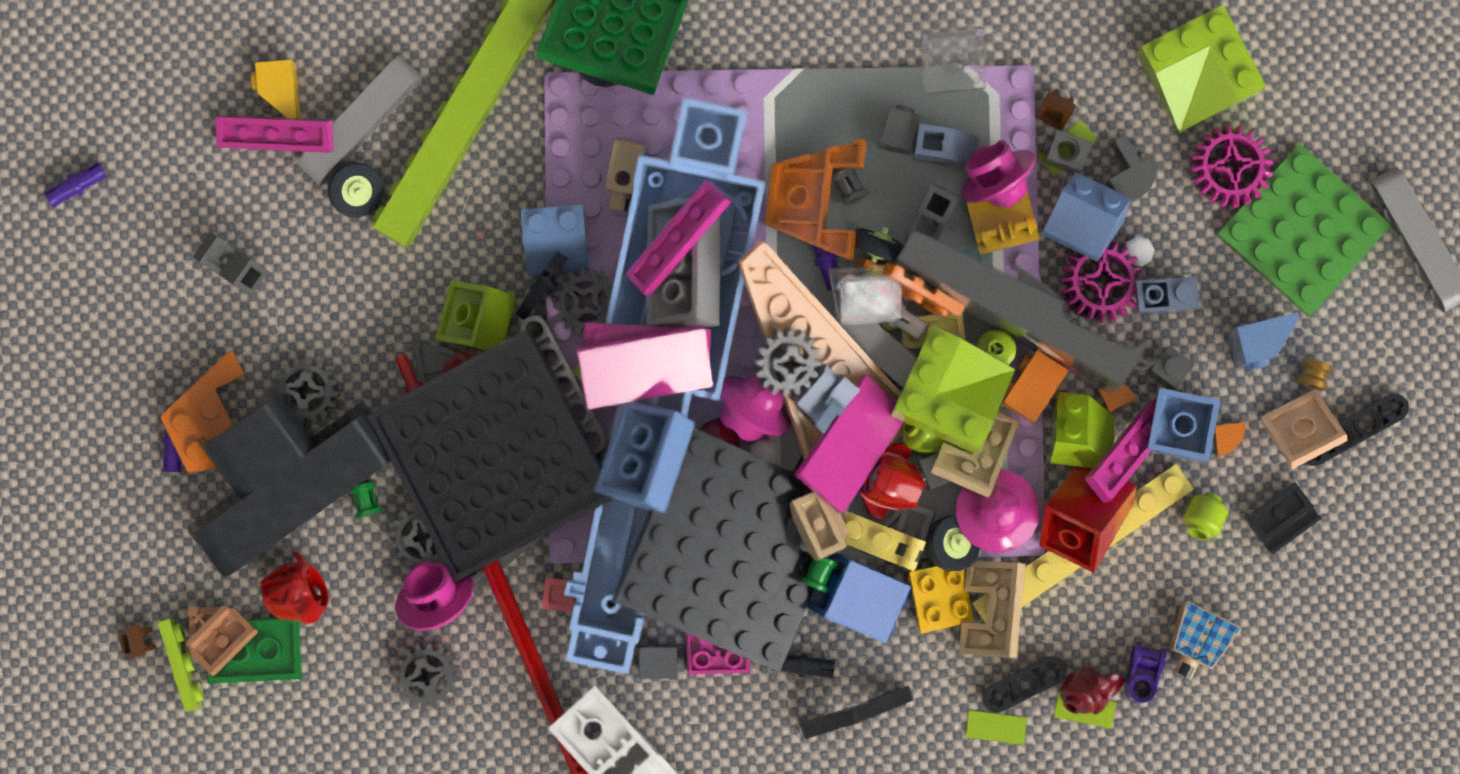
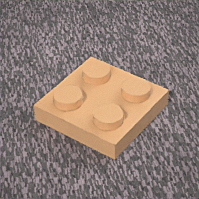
(1304, 428)

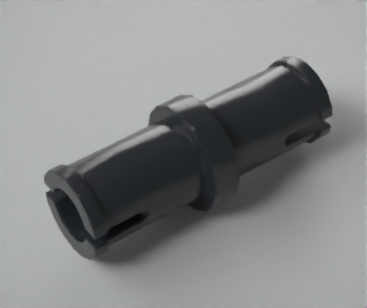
(807, 665)

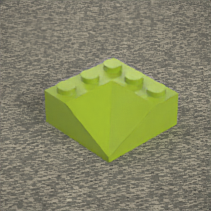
(1201, 69)
(953, 391)

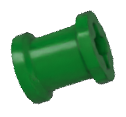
(365, 500)
(819, 573)

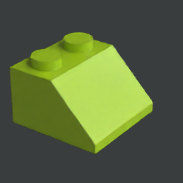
(475, 316)
(1080, 430)

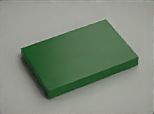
(268, 656)

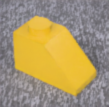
(278, 86)

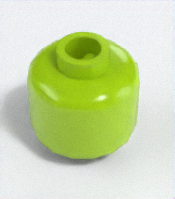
(1002, 338)
(920, 440)
(1205, 516)

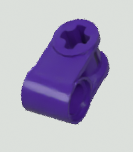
(1144, 670)

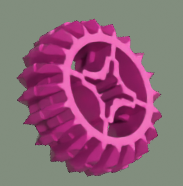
(1230, 151)
(1100, 296)

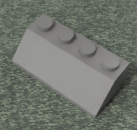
(692, 288)

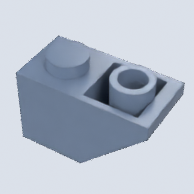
(944, 145)
(1167, 295)

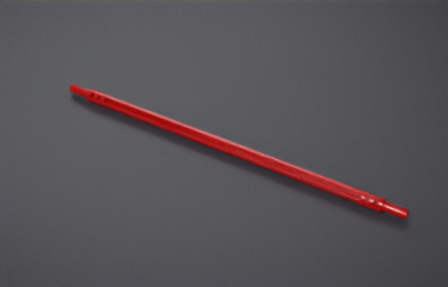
(513, 617)

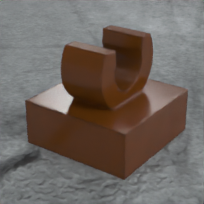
(1055, 110)
(132, 642)

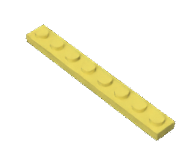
(1148, 502)

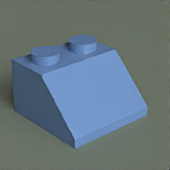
(1087, 216)
(554, 231)
(1260, 341)
(1183, 425)

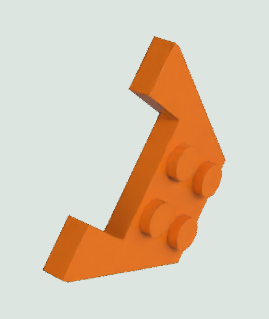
(801, 197)
(915, 290)
(201, 414)

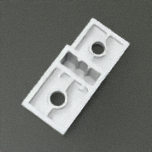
(617, 749)

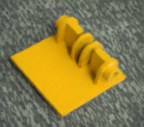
(1002, 227)
(940, 598)

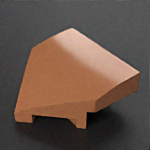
(217, 635)

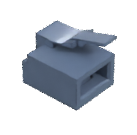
(825, 397)

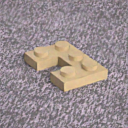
(980, 470)
(1005, 589)

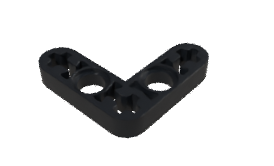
(857, 713)

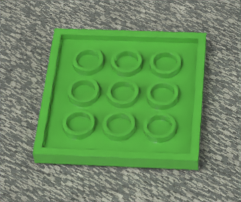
(1304, 230)

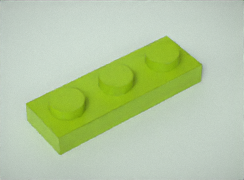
(181, 664)

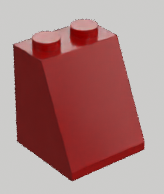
(1079, 522)

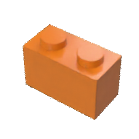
(1034, 386)

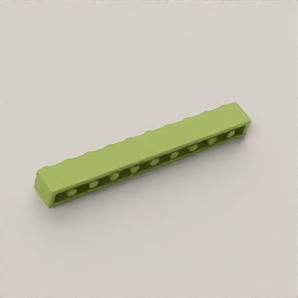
(460, 119)

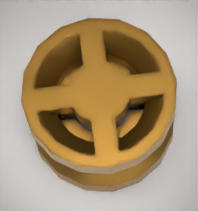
(1314, 374)

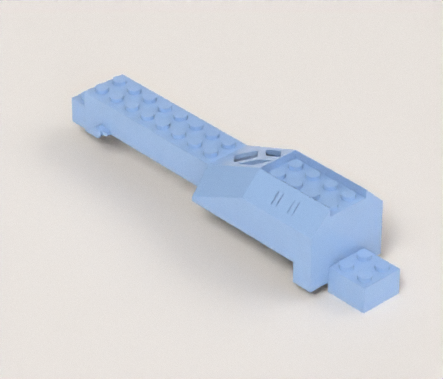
(703, 149)

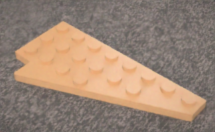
(784, 301)

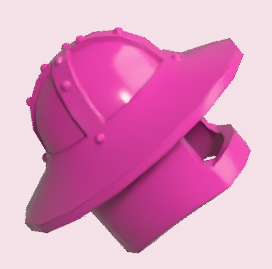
(997, 175)
(752, 408)
(1001, 520)
(432, 597)

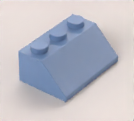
(645, 456)

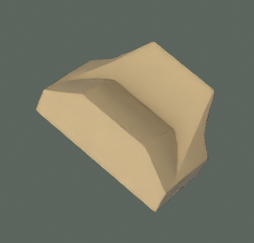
(818, 526)

